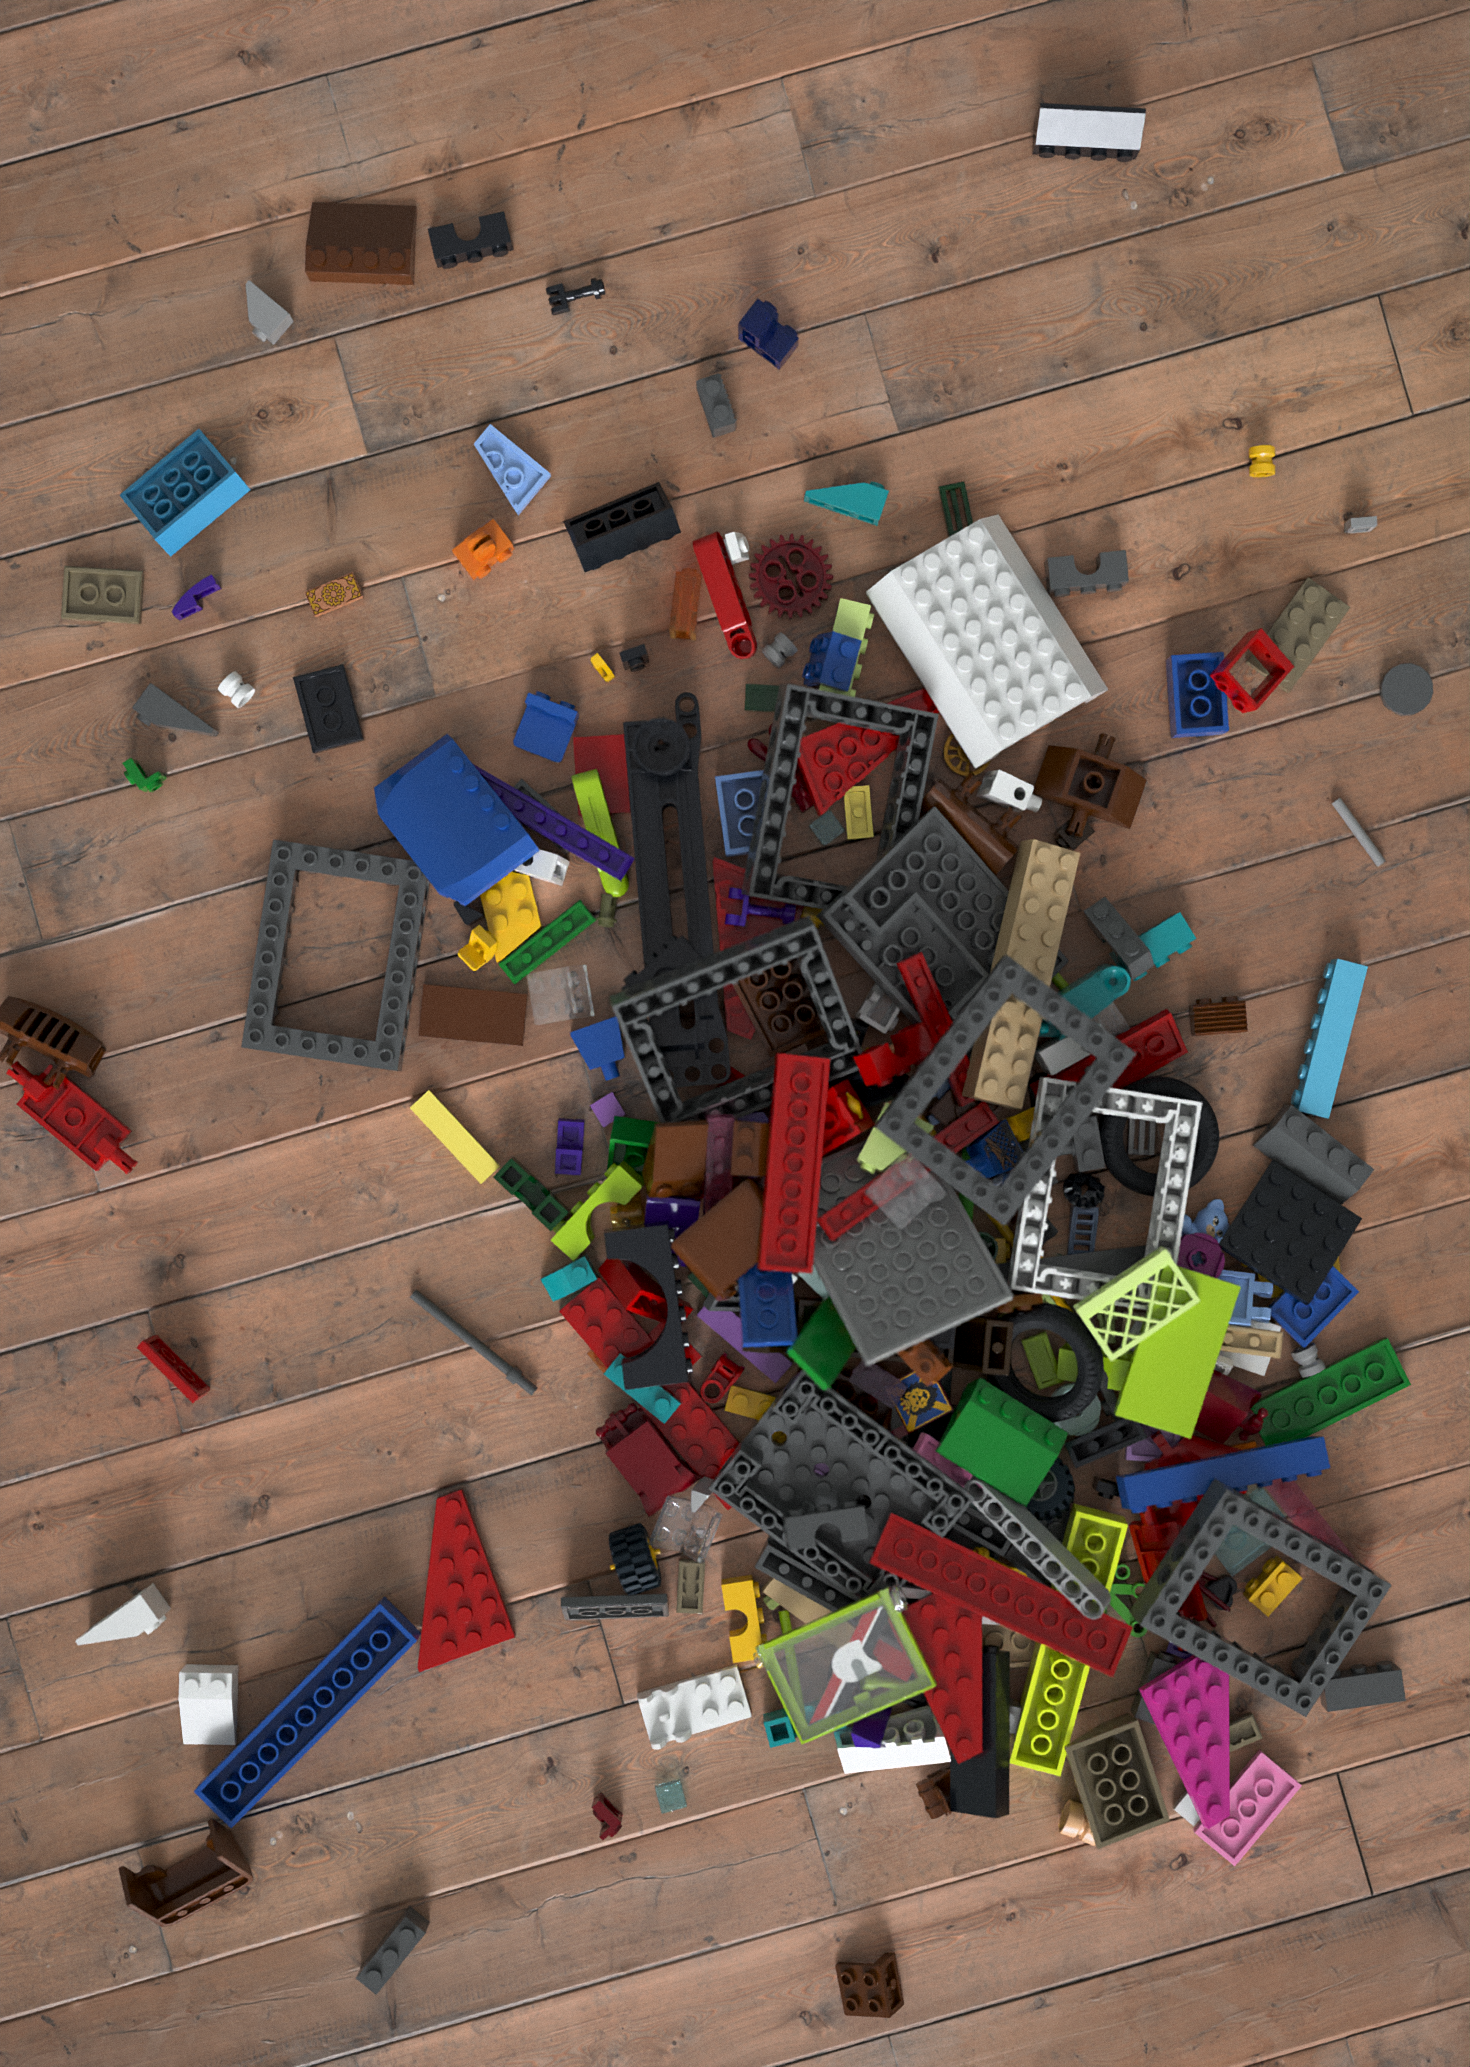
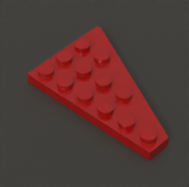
(732, 876)
(462, 1595)
(953, 1650)

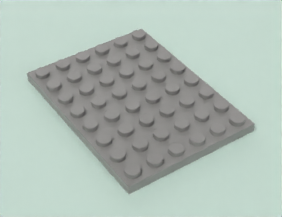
(907, 1281)

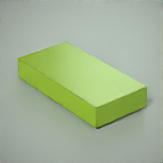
(1041, 1360)

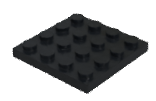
(1289, 1232)

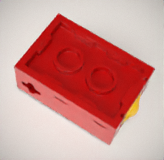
(844, 1116)

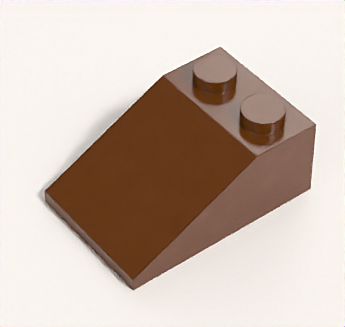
(750, 1148)
(676, 1159)

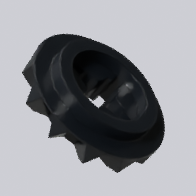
(1093, 1195)

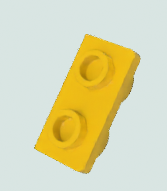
(1271, 1585)

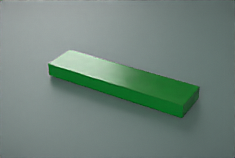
(547, 942)

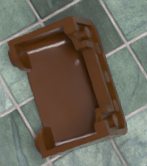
(724, 1240)

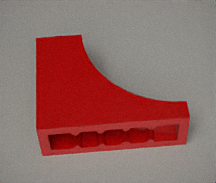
(637, 1290)

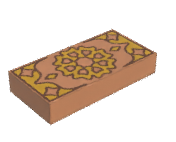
(334, 594)

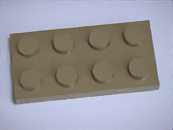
(1303, 629)

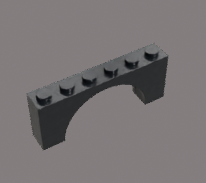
(666, 1358)

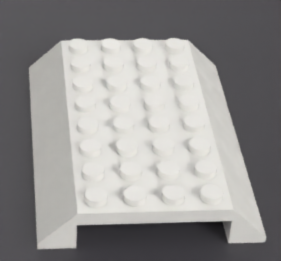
(985, 639)

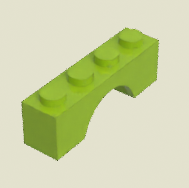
(577, 1232)

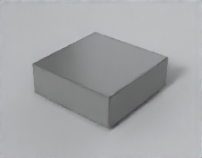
(1360, 524)

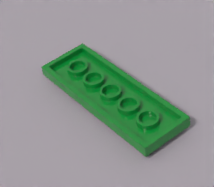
(1332, 1393)

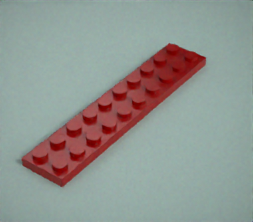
(693, 1426)
(999, 1594)

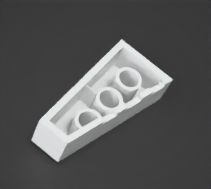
(909, 1740)

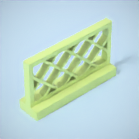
(1128, 1281)

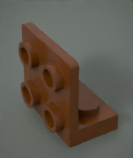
(870, 1987)

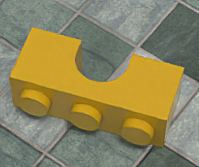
(741, 1595)

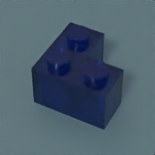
(765, 335)

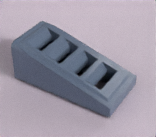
(1073, 1221)

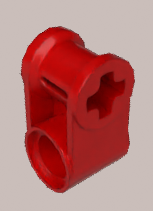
(721, 1377)

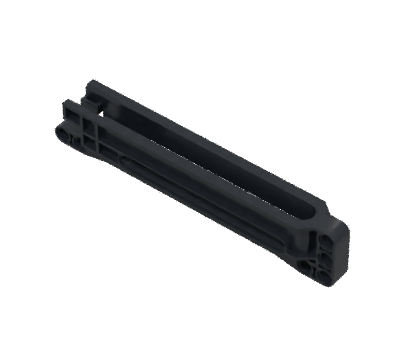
(648, 799)

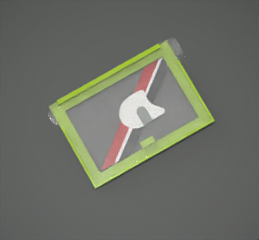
(846, 1664)

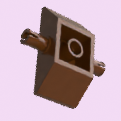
(1065, 780)

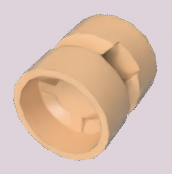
(1074, 1822)

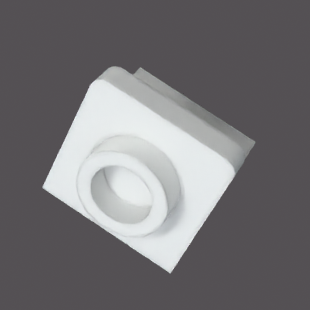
(737, 547)

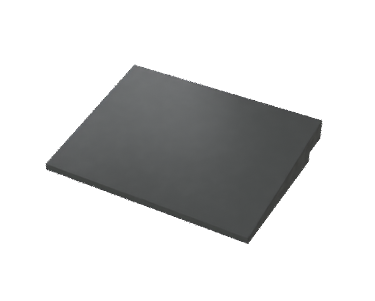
(929, 899)

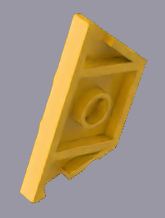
(511, 912)

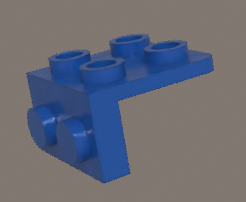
(831, 661)
(546, 727)

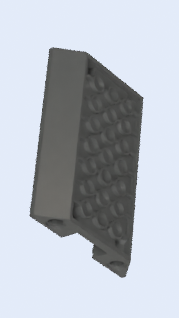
(863, 1458)

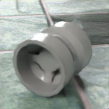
(779, 650)
(1308, 1359)

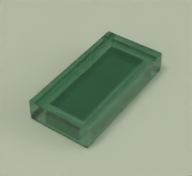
(761, 697)

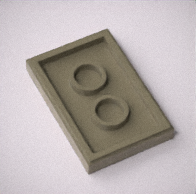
(102, 595)

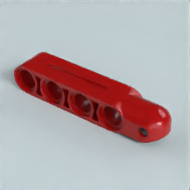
(726, 595)

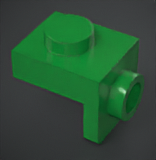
(137, 775)

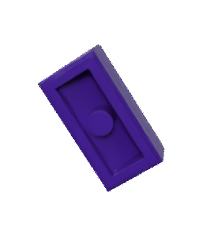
(870, 1730)

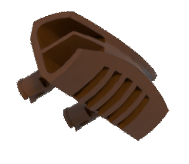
(984, 837)
(50, 1035)

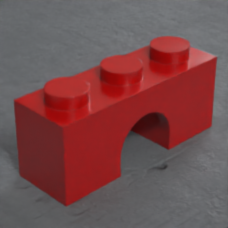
(880, 1063)

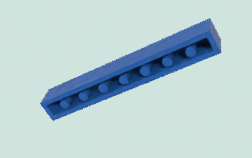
(1234, 1469)

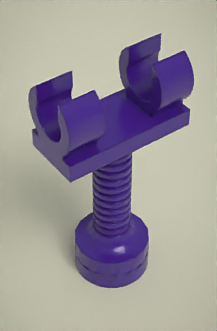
(786, 913)

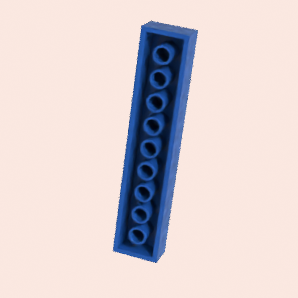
(307, 1712)

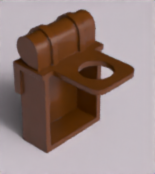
(936, 1793)

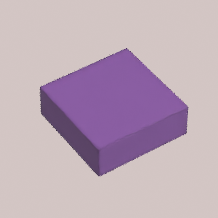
(607, 1108)

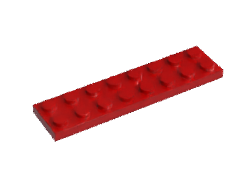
(793, 1163)

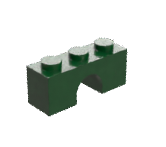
(532, 1193)

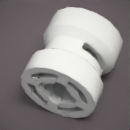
(236, 689)

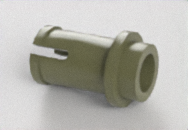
(607, 911)

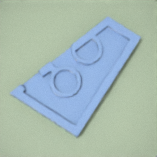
(511, 467)

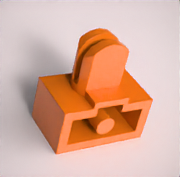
(483, 550)

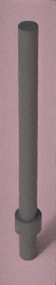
(513, 1375)

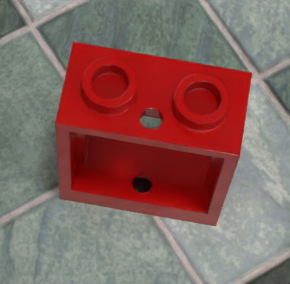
(1268, 655)

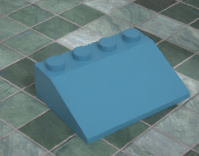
(184, 492)

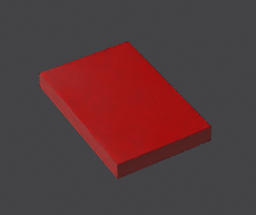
(609, 757)
(173, 1368)

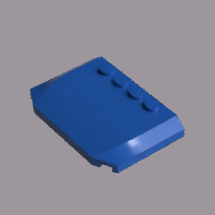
(452, 822)

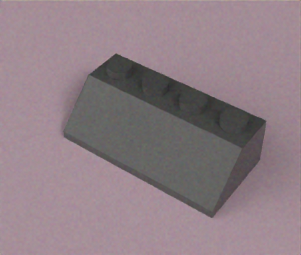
(1313, 1154)

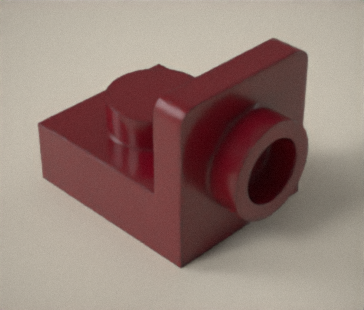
(607, 1812)

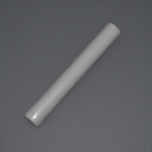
(1358, 831)

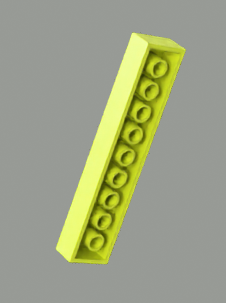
(1054, 1680)

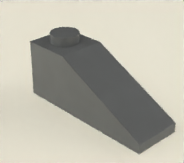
(165, 712)

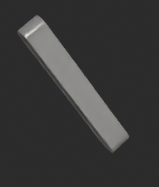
(1044, 1555)

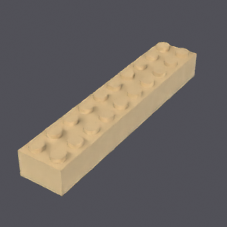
(1032, 938)

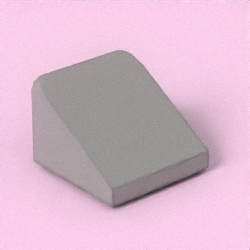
(700, 1493)

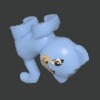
(1210, 1221)

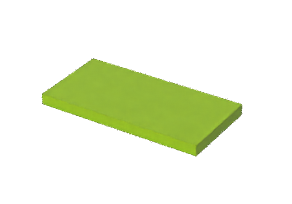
(1177, 1361)

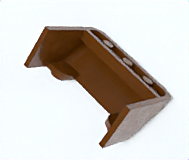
(190, 1884)

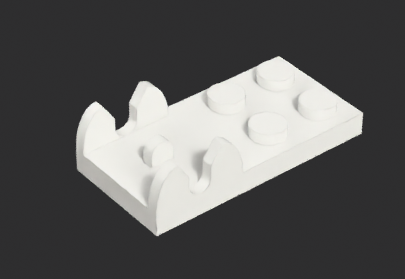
(693, 1705)

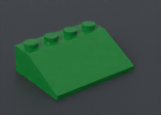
(1001, 1441)

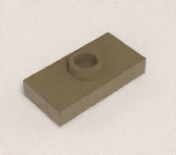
(690, 1586)
(1243, 1731)

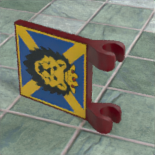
(919, 1404)

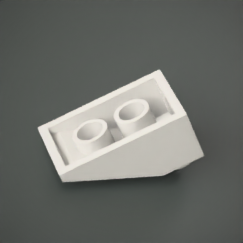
(137, 1615)
(209, 1704)

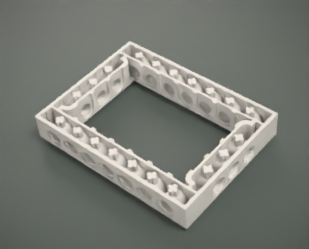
(1169, 1200)

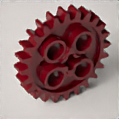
(812, 566)

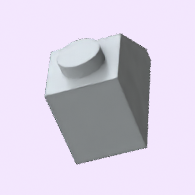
(266, 315)

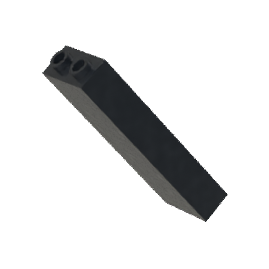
(983, 1782)

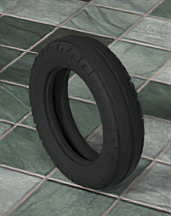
(1112, 1129)
(1085, 1348)

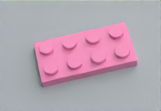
(1255, 1801)

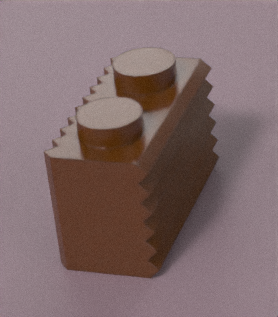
(1218, 1018)

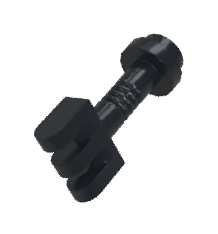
(596, 288)

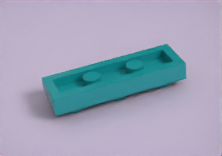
(654, 1399)

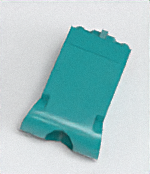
(1091, 994)

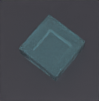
(827, 828)
(671, 1796)

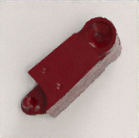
(1227, 1407)
(645, 1457)

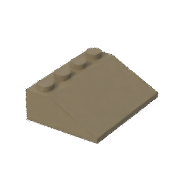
(1116, 1781)

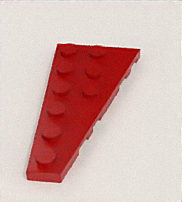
(845, 754)

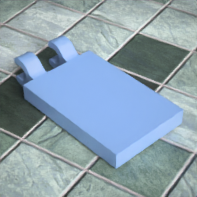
(1243, 1309)

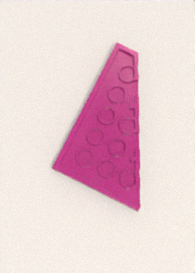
(1193, 1720)

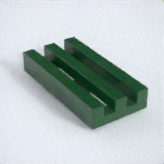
(951, 488)

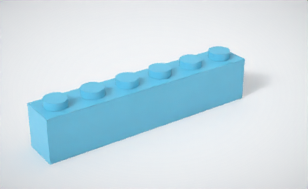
(1329, 1037)

